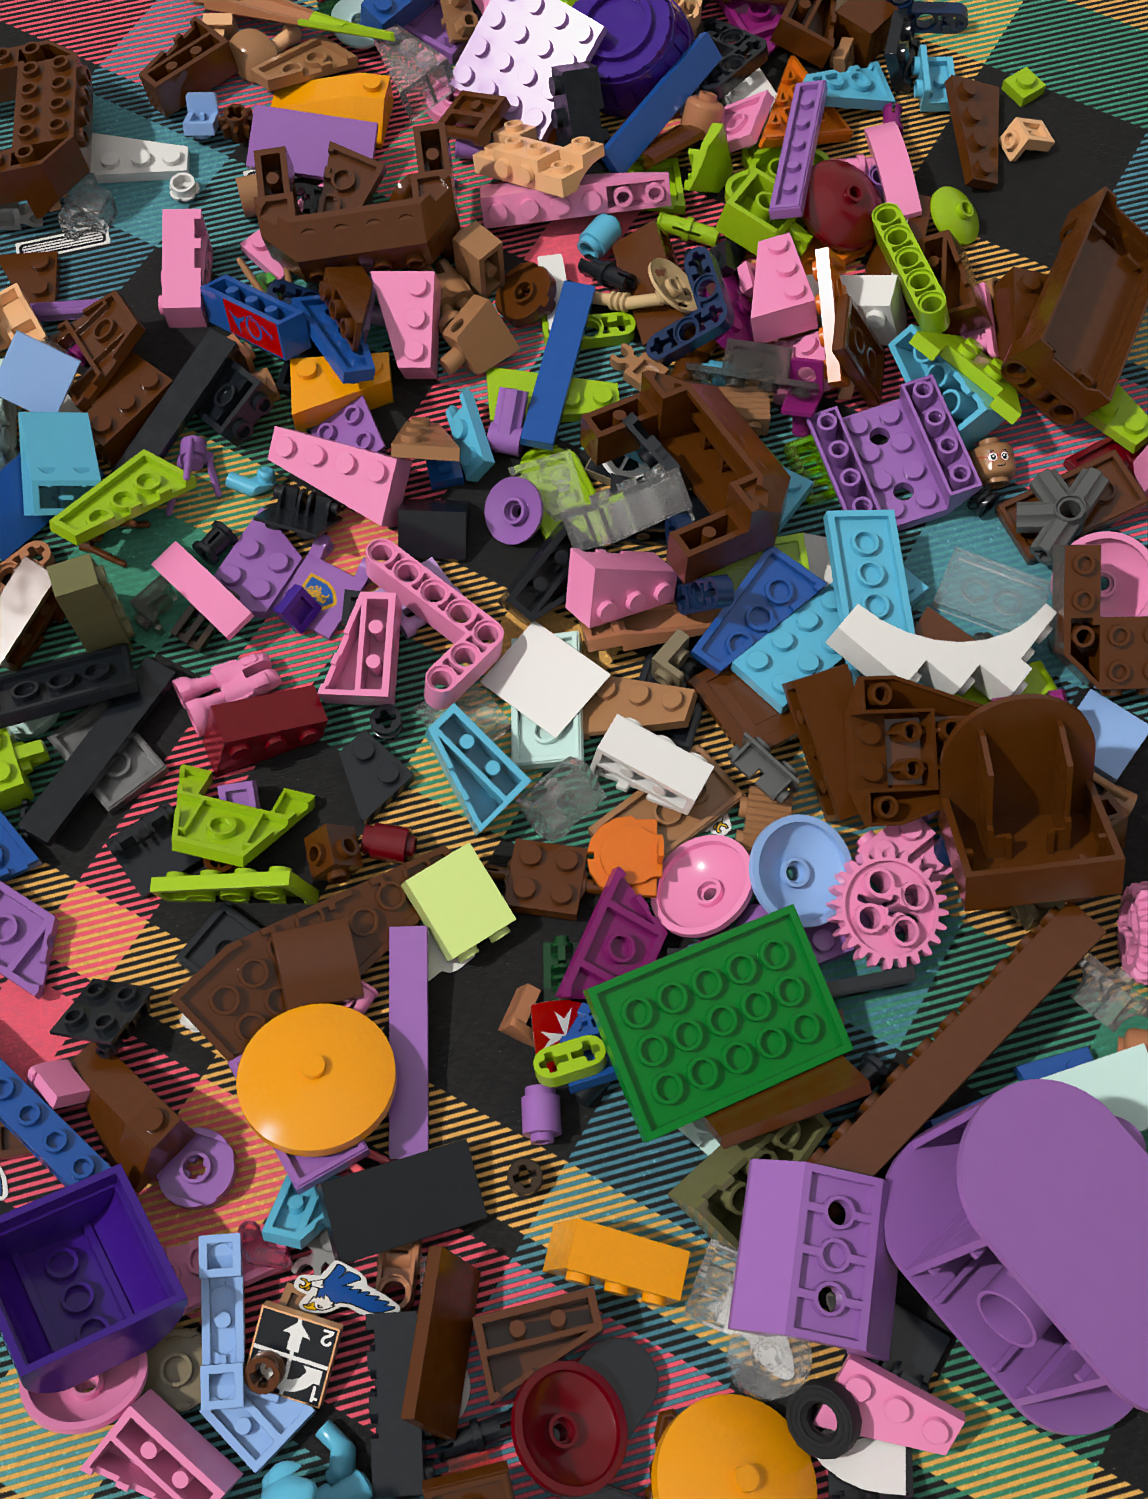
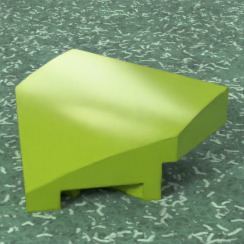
(711, 163)

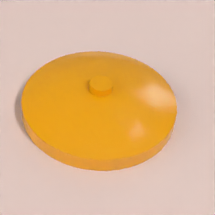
(316, 1080)
(730, 1451)

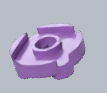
(208, 1188)

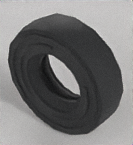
(846, 1412)

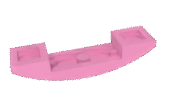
(894, 167)
(202, 590)

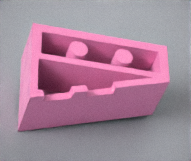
(185, 267)
(781, 292)
(616, 584)
(161, 1455)

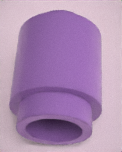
(541, 1114)

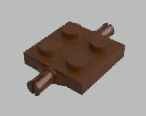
(545, 879)

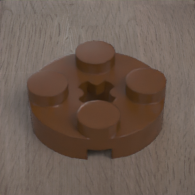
(536, 304)

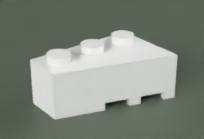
(877, 299)
(650, 765)

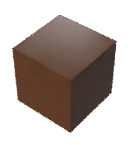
(867, 23)

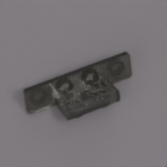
(755, 365)

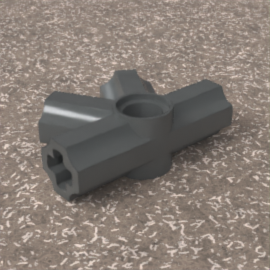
(1055, 502)

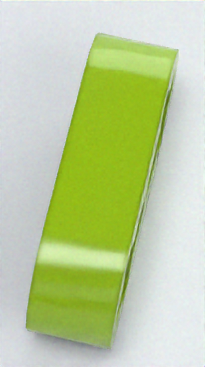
(570, 1061)

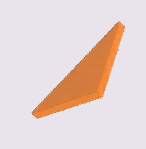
(832, 128)

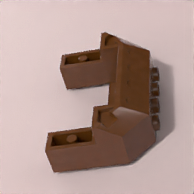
(49, 123)
(369, 236)
(720, 455)
(1095, 648)

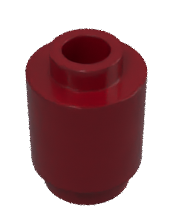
(388, 842)

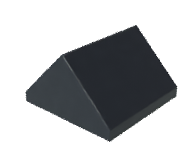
(434, 529)

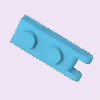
(470, 437)

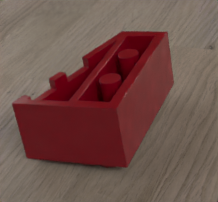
(262, 727)

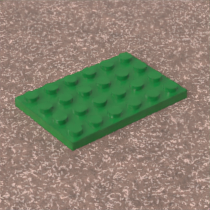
(717, 1022)

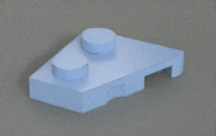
(260, 1426)

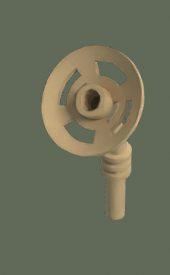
(667, 291)

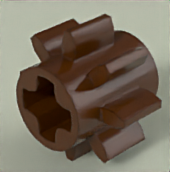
(236, 123)

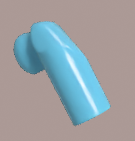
(252, 486)
(342, 1453)

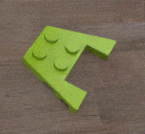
(969, 359)
(227, 829)

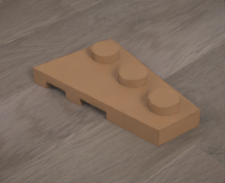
(304, 63)
(424, 441)
(651, 704)

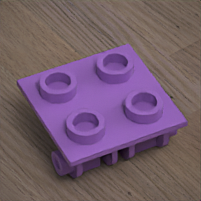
(353, 426)

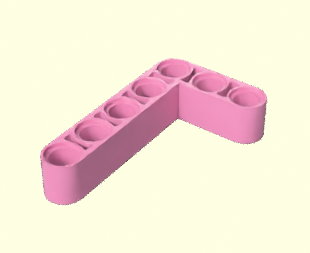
(441, 616)

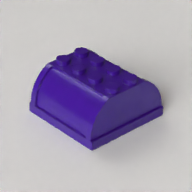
(83, 1283)

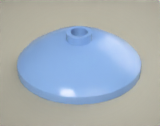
(812, 854)

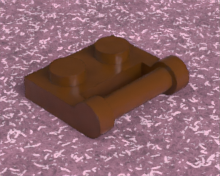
(475, 109)

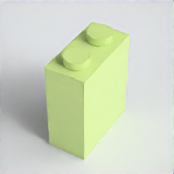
(459, 903)

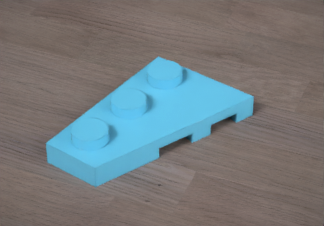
(856, 87)

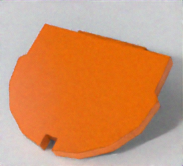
(631, 846)

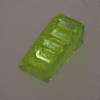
(791, 452)

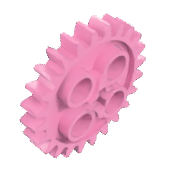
(880, 941)

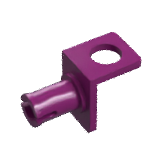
(799, 407)

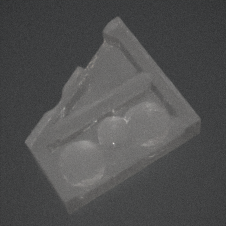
(556, 481)

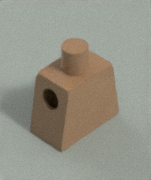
(477, 338)

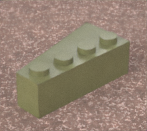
(90, 603)
(717, 1187)

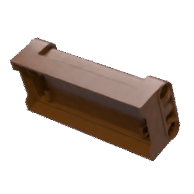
(1084, 314)

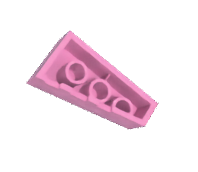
(352, 475)

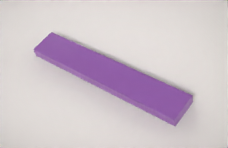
(798, 150)
(409, 1040)

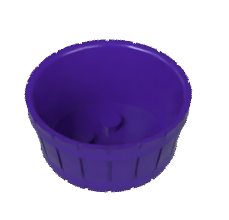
(637, 49)

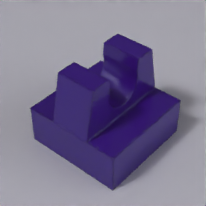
(297, 608)

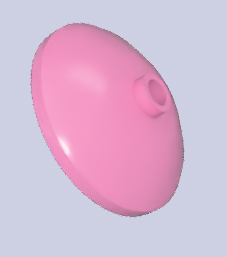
(1126, 570)
(693, 876)
(82, 1412)

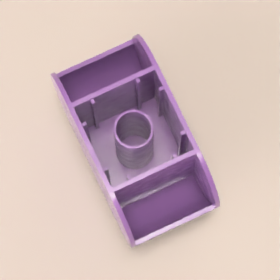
(1034, 1248)

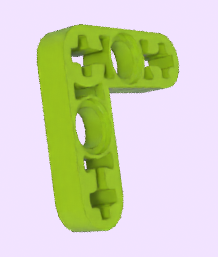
(599, 321)

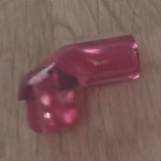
(257, 1251)

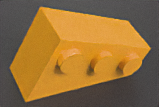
(320, 393)
(616, 1261)

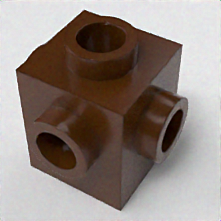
(333, 853)

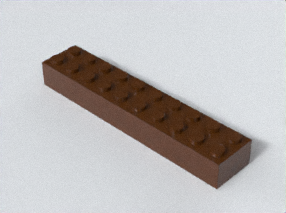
(960, 1044)

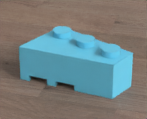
(475, 767)

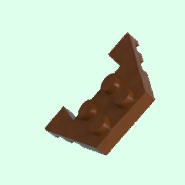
(105, 339)

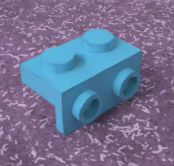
(930, 79)

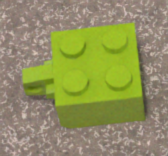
(748, 218)
(15, 764)

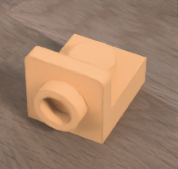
(1024, 135)

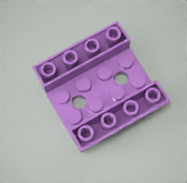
(920, 456)
(796, 1250)

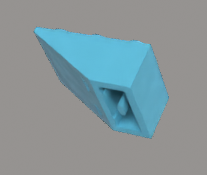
(56, 460)

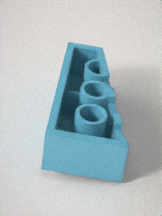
(964, 399)

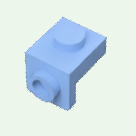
(202, 115)

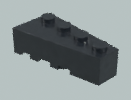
(397, 1447)

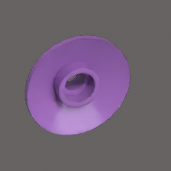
(503, 507)

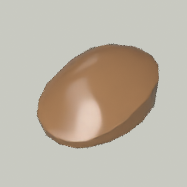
(250, 49)

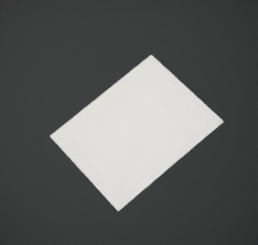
(545, 678)

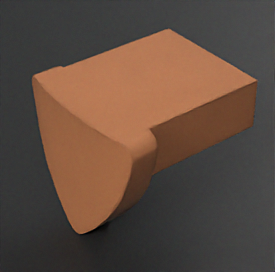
(518, 1013)

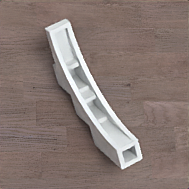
(990, 665)

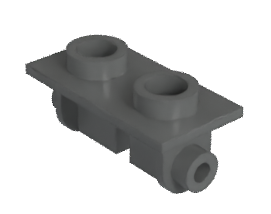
(776, 776)

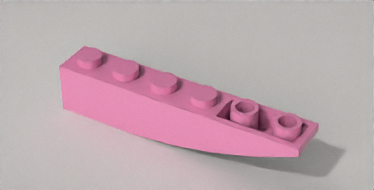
(597, 194)

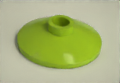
(956, 213)

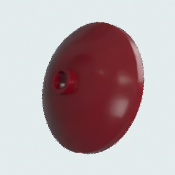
(841, 205)
(589, 1426)

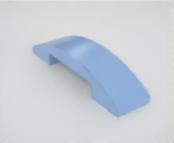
(222, 1321)

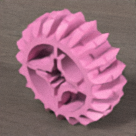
(1133, 931)

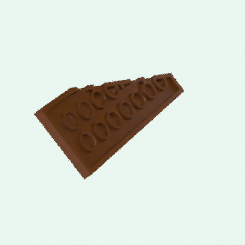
(242, 982)

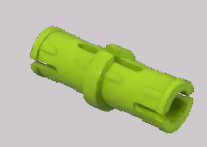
(688, 229)

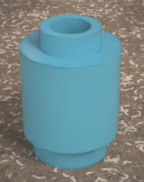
(599, 235)

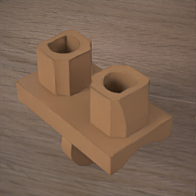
(458, 20)

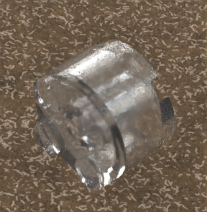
(767, 1382)

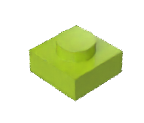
(1023, 86)

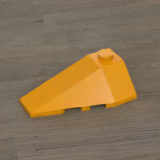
(346, 96)

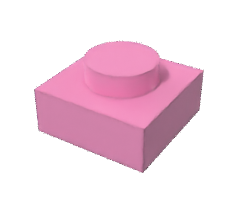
(746, 275)

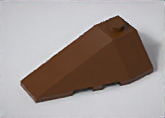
(130, 1118)

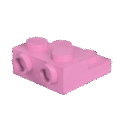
(913, 837)

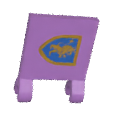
(326, 585)

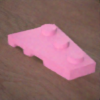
(894, 1409)

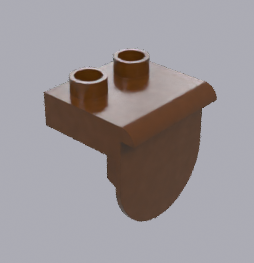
(1025, 807)

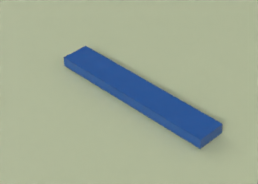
(661, 104)
(558, 366)

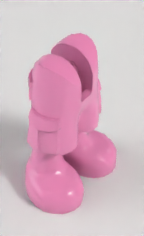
(233, 680)

